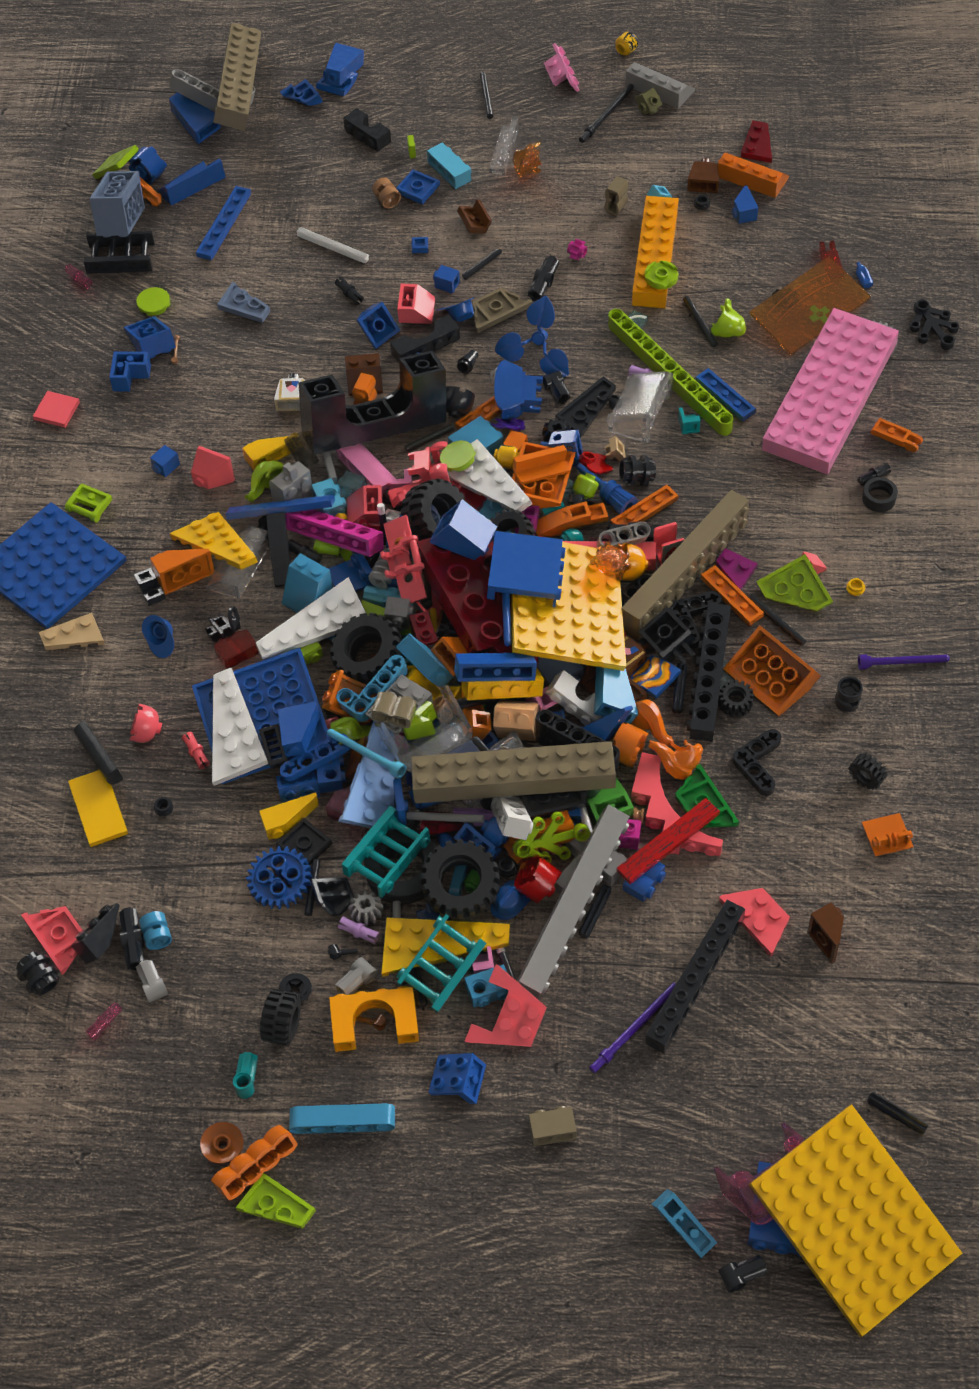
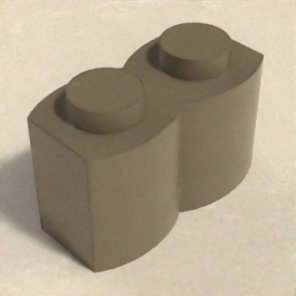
(616, 196)
(394, 709)

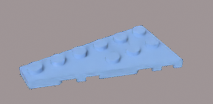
(371, 787)

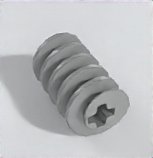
(377, 576)

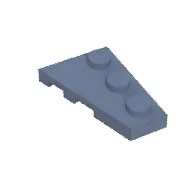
(242, 304)

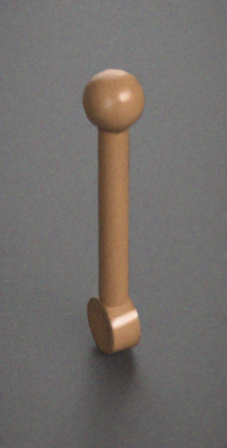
(174, 359)

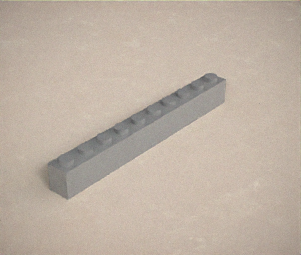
(572, 900)

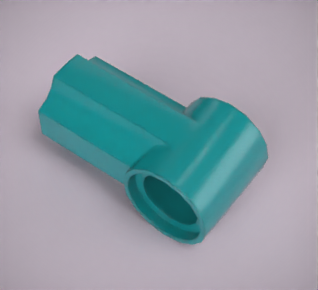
(245, 1074)

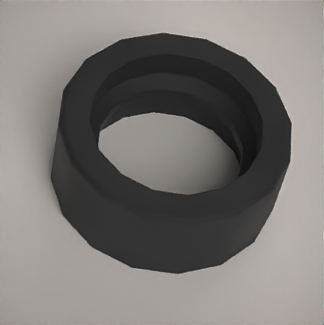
(882, 484)

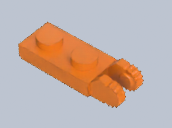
(897, 435)

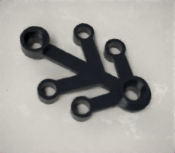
(923, 309)

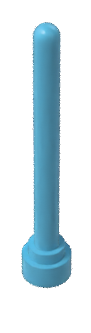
(396, 769)

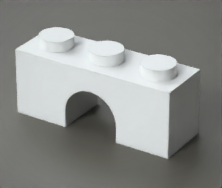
(563, 692)

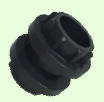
(637, 470)
(36, 971)

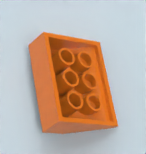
(548, 491)
(772, 671)

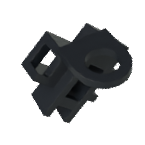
(224, 627)

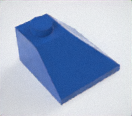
(377, 324)

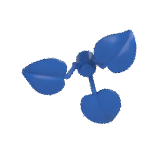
(540, 314)

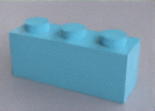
(449, 165)

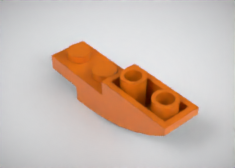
(571, 517)

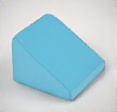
(659, 191)

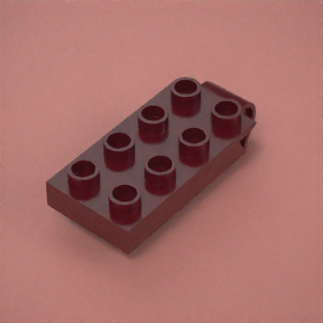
(462, 592)

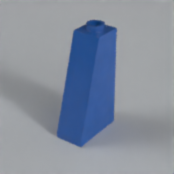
(343, 63)
(194, 117)

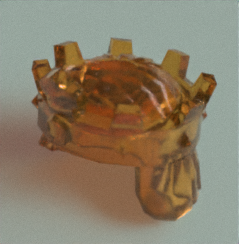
(527, 159)
(611, 560)

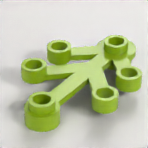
(548, 839)

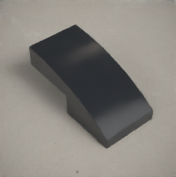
(149, 586)

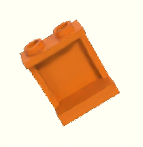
(337, 682)

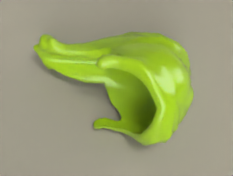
(729, 322)
(261, 476)

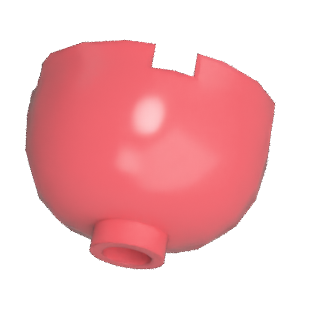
(145, 724)

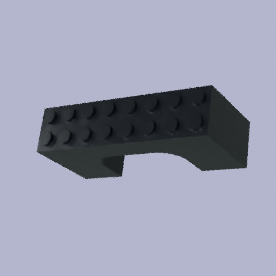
(414, 405)

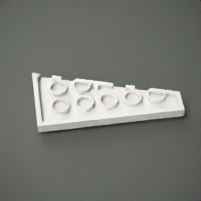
(489, 479)
(314, 622)

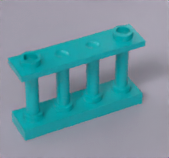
(376, 835)
(448, 981)

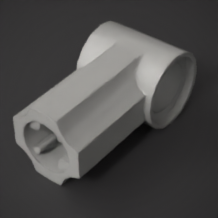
(359, 974)
(152, 983)

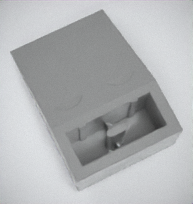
(405, 687)

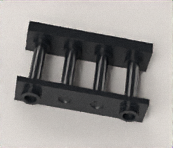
(119, 264)

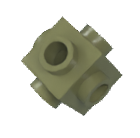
(648, 101)

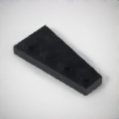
(586, 407)

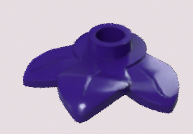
(515, 424)

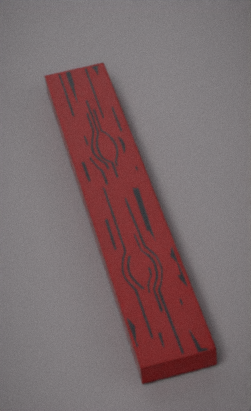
(667, 841)

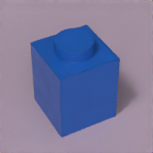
(446, 279)
(164, 461)

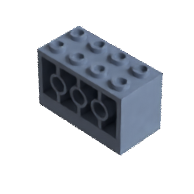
(117, 203)

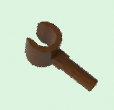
(379, 1023)

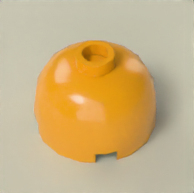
(637, 562)

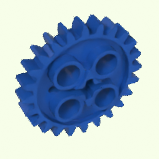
(265, 890)

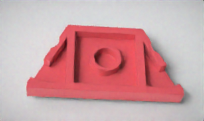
(762, 918)
(56, 934)

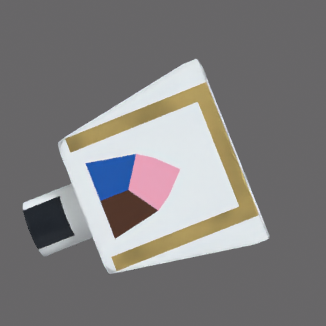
(288, 393)

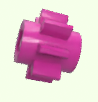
(577, 249)

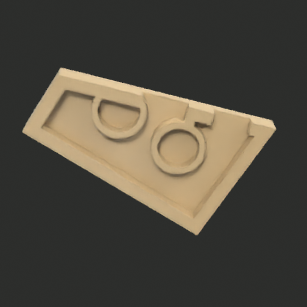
(74, 632)

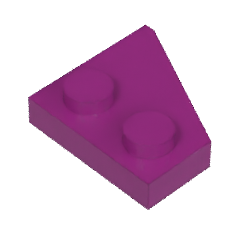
(736, 567)

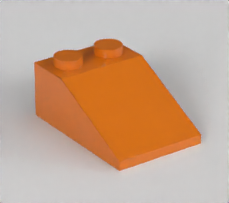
(181, 568)

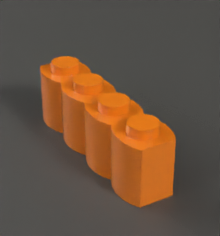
(249, 1166)

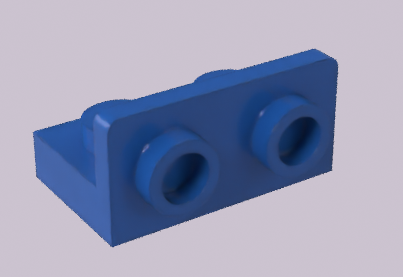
(298, 788)

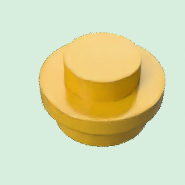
(855, 587)

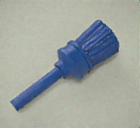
(612, 492)

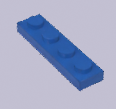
(725, 394)

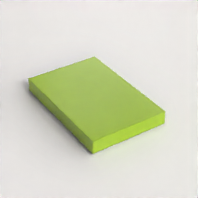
(116, 161)

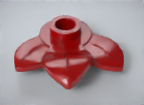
(595, 462)

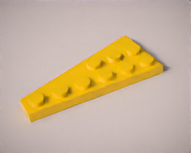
(219, 537)
(407, 937)

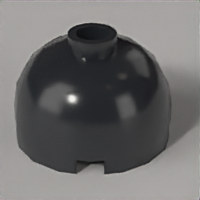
(458, 402)

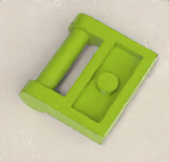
(90, 497)

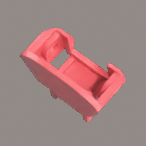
(427, 470)

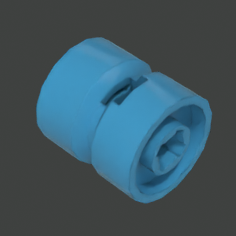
(155, 930)

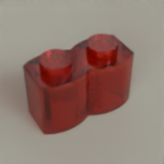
(236, 648)

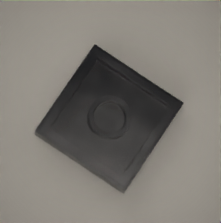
(306, 840)

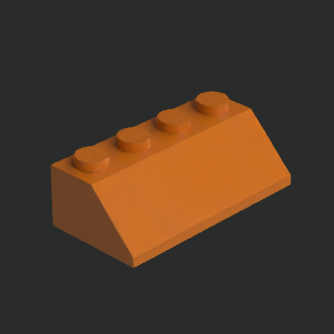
(751, 174)

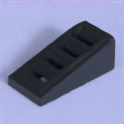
(264, 732)

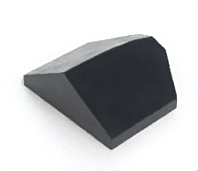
(332, 894)

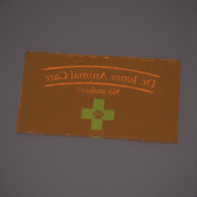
(803, 306)

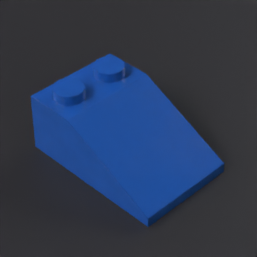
(150, 336)

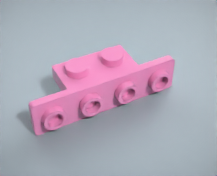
(559, 68)

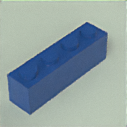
(494, 667)

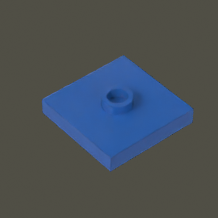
(418, 186)
(400, 803)

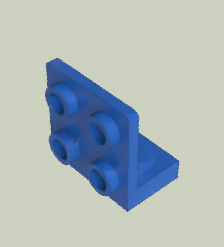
(356, 569)
(458, 1076)

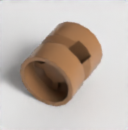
(386, 193)

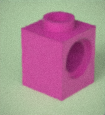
(631, 837)

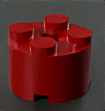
(537, 879)

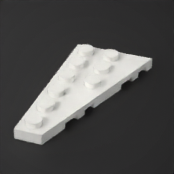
(234, 735)

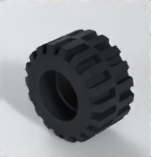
(513, 519)
(280, 1017)

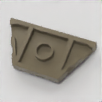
(497, 307)

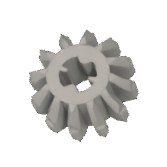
(365, 908)

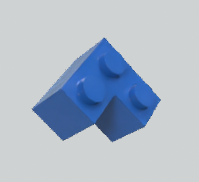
(128, 366)

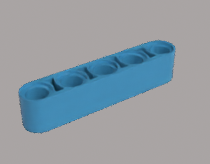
(342, 1118)

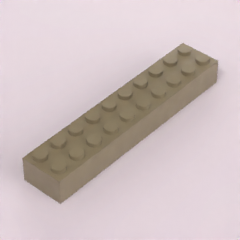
(237, 77)
(686, 563)
(513, 772)

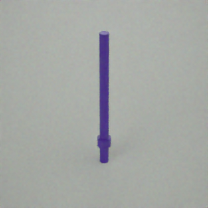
(606, 1054)

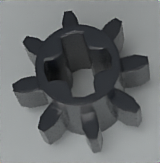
(446, 631)

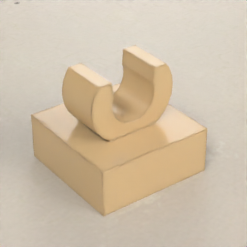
(615, 449)

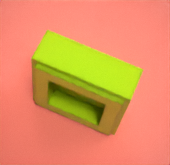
(411, 146)

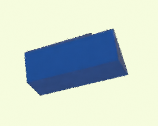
(192, 181)

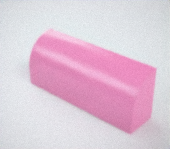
(364, 463)

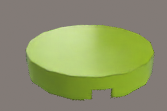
(661, 275)
(153, 301)
(458, 455)

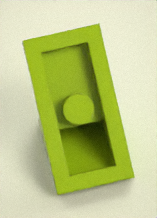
(422, 722)

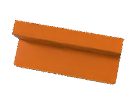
(541, 465)

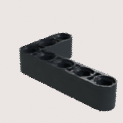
(567, 733)

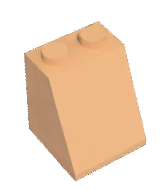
(517, 717)

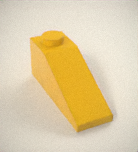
(265, 450)
(283, 817)

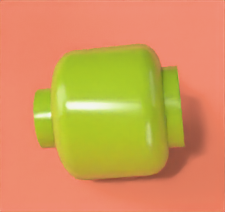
(585, 485)

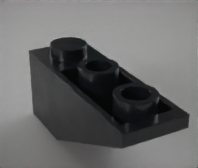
(97, 937)

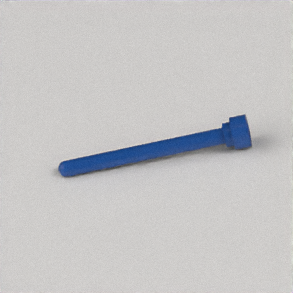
(506, 619)

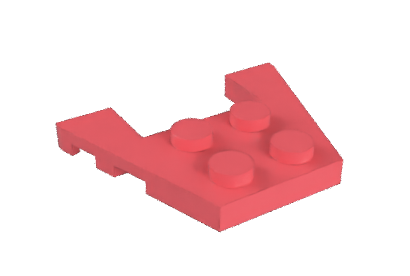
(517, 1019)

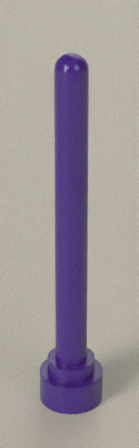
(865, 661)

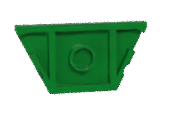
(699, 787)

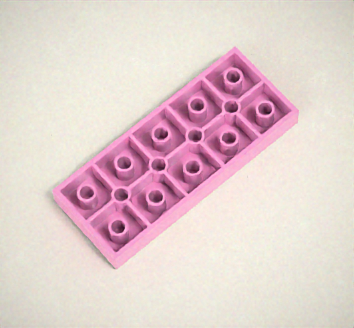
(830, 391)

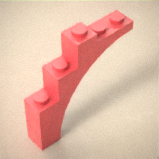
(660, 814)

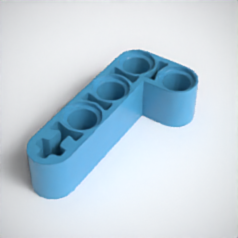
(391, 670)

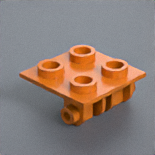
(887, 834)

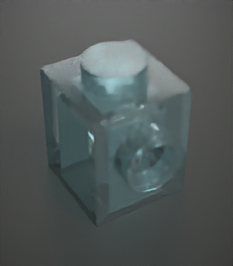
(350, 483)

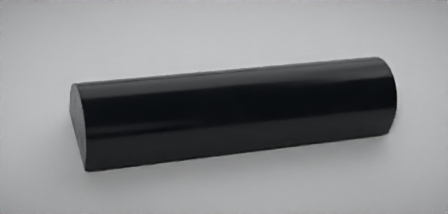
(97, 753)

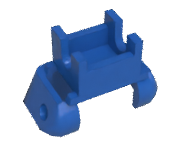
(516, 391)

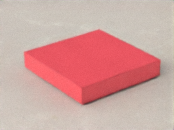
(56, 409)

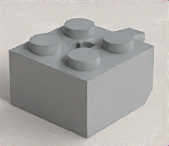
(292, 483)

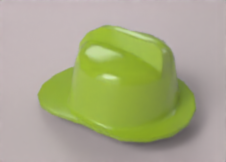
(350, 727)

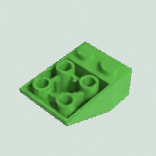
(615, 797)

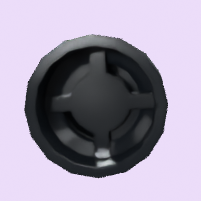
(848, 694)

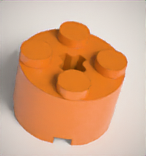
(630, 742)

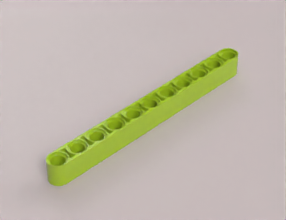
(658, 361)

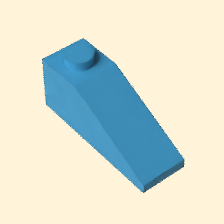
(424, 660)
(684, 1222)

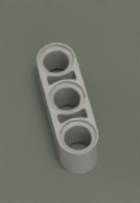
(629, 530)

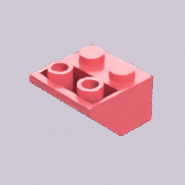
(415, 305)
(364, 504)

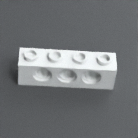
(512, 816)

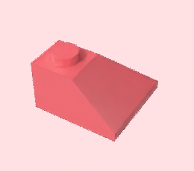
(211, 469)

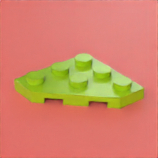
(796, 586)

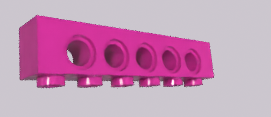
(336, 531)

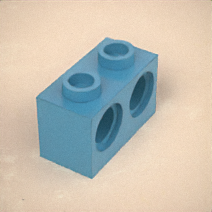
(481, 981)

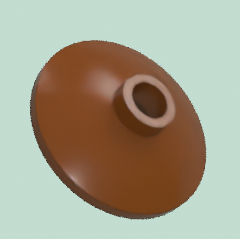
(216, 1135)

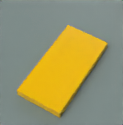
(97, 808)

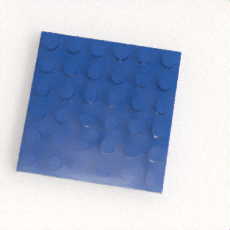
(53, 565)
(265, 689)

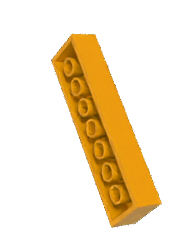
(654, 245)

